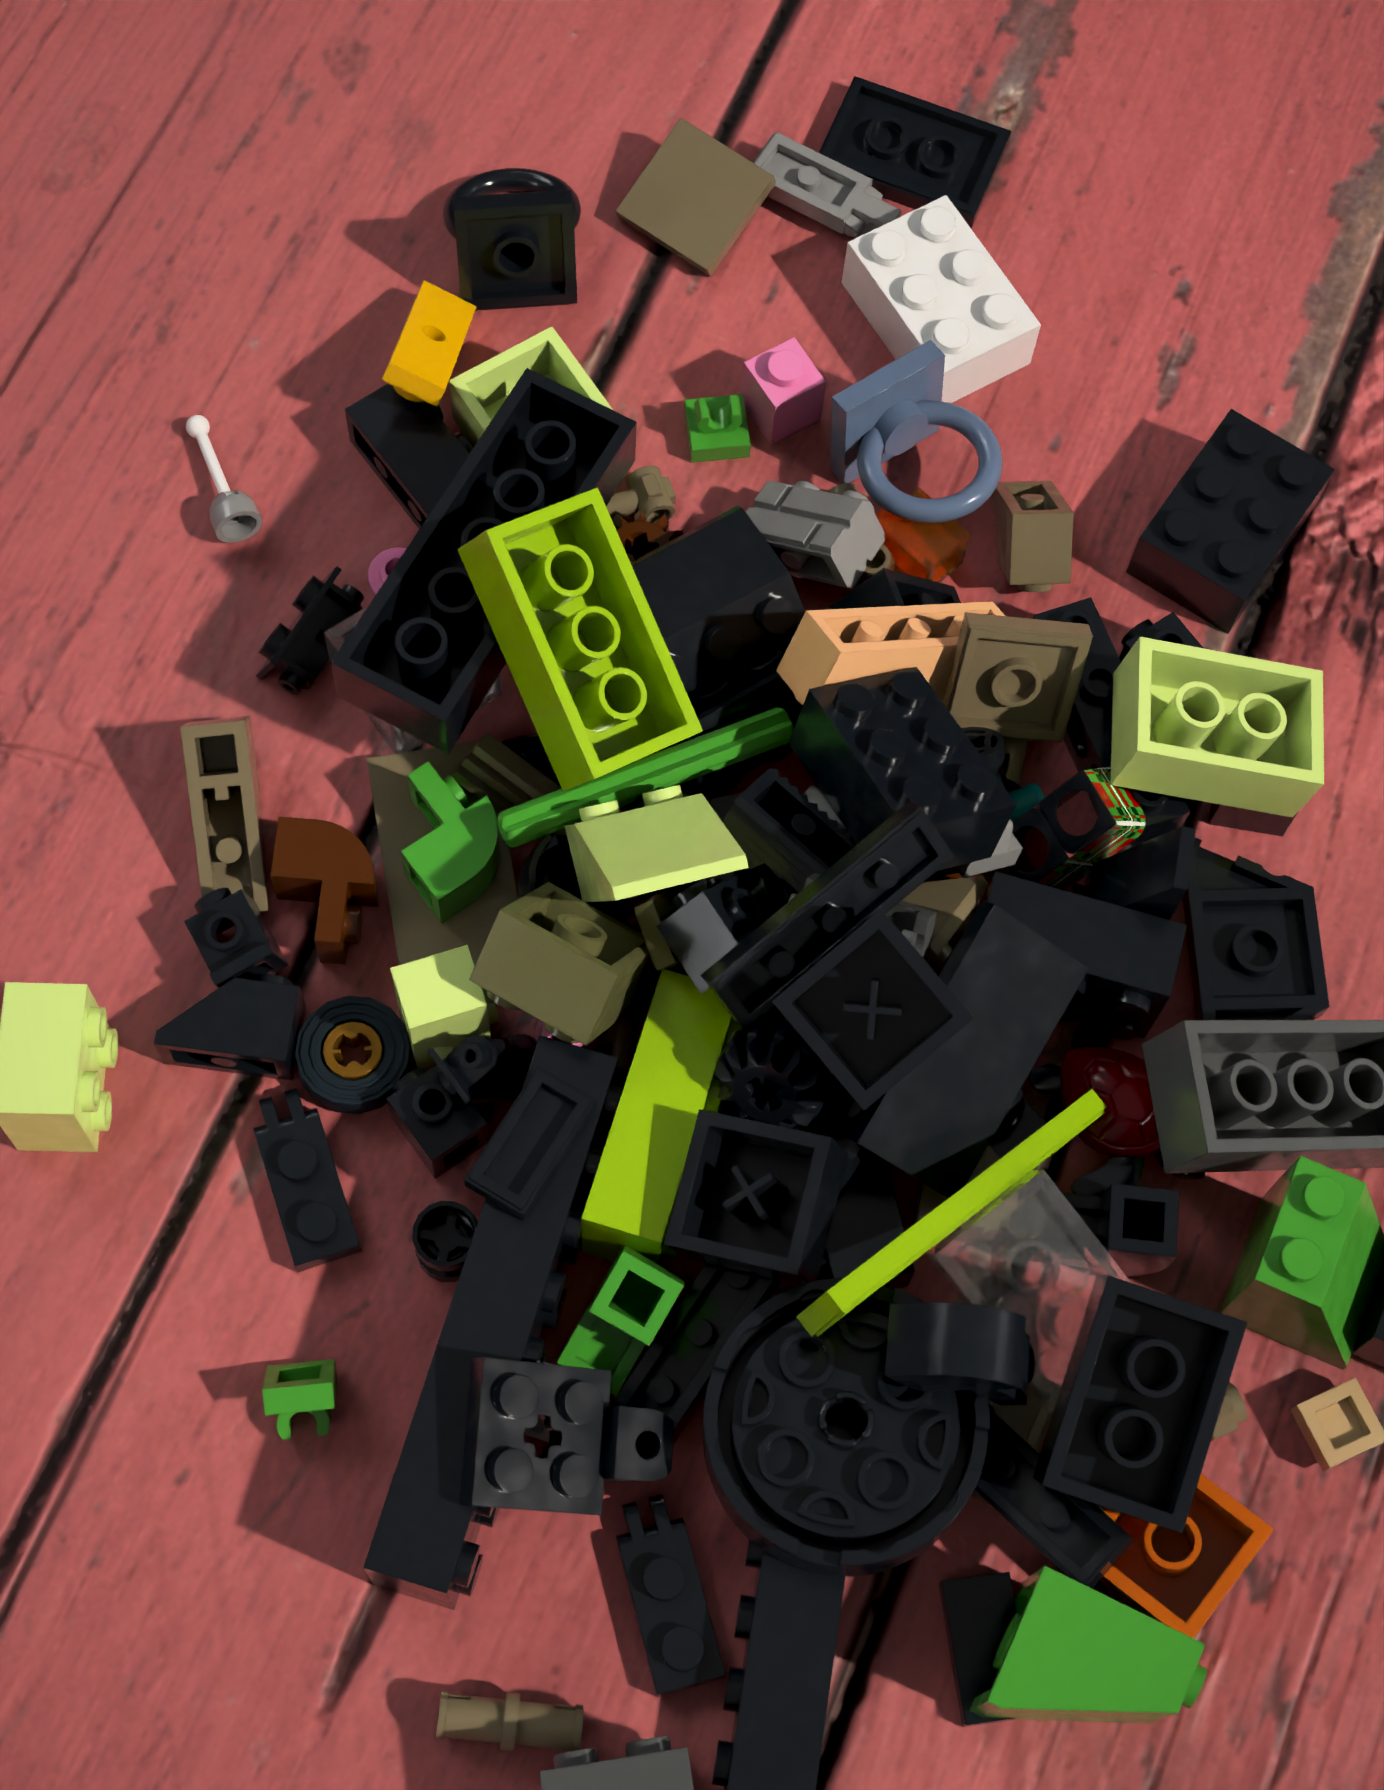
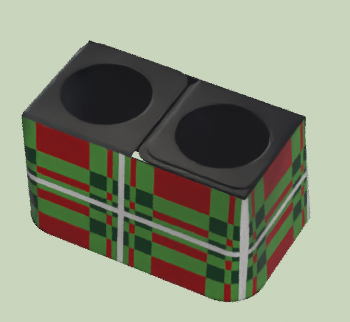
(1117, 825)

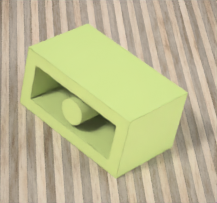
(441, 1002)

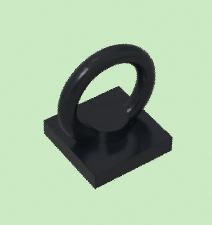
(514, 244)

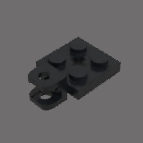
(585, 1443)

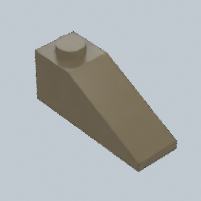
(225, 806)

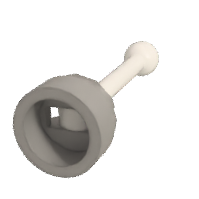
(231, 512)

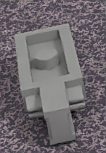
(823, 188)

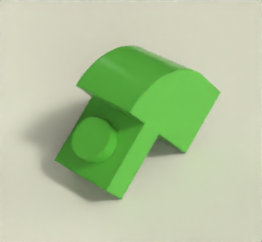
(462, 851)
(622, 1316)

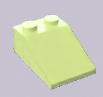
(650, 846)

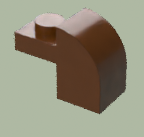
(329, 867)

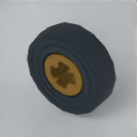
(352, 1022)

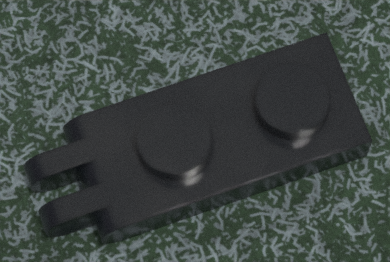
(305, 1184)
(668, 1600)

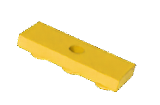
(429, 345)

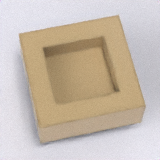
(1338, 1424)

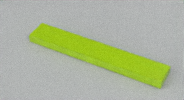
(950, 1215)

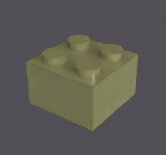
(563, 963)

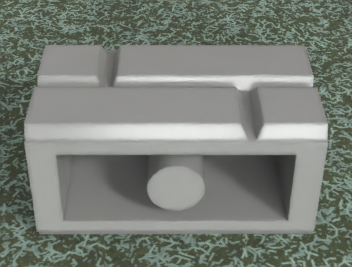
(818, 531)

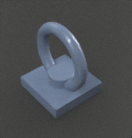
(892, 414)

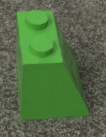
(1309, 1262)
(1088, 1659)

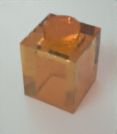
(924, 548)

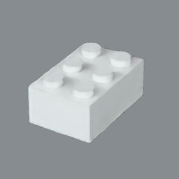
(939, 284)

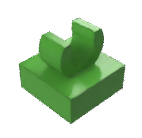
(717, 428)
(300, 1388)

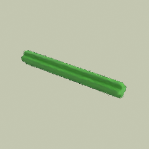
(658, 770)

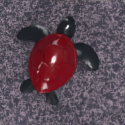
(1128, 1125)

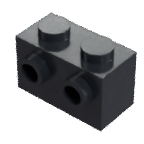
(719, 916)

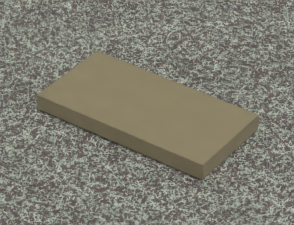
(401, 824)

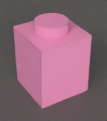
(782, 390)

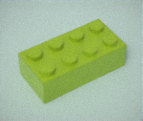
(579, 638)
(656, 1120)

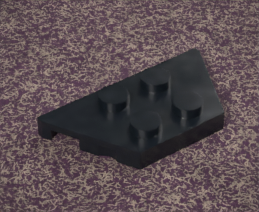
(1252, 942)

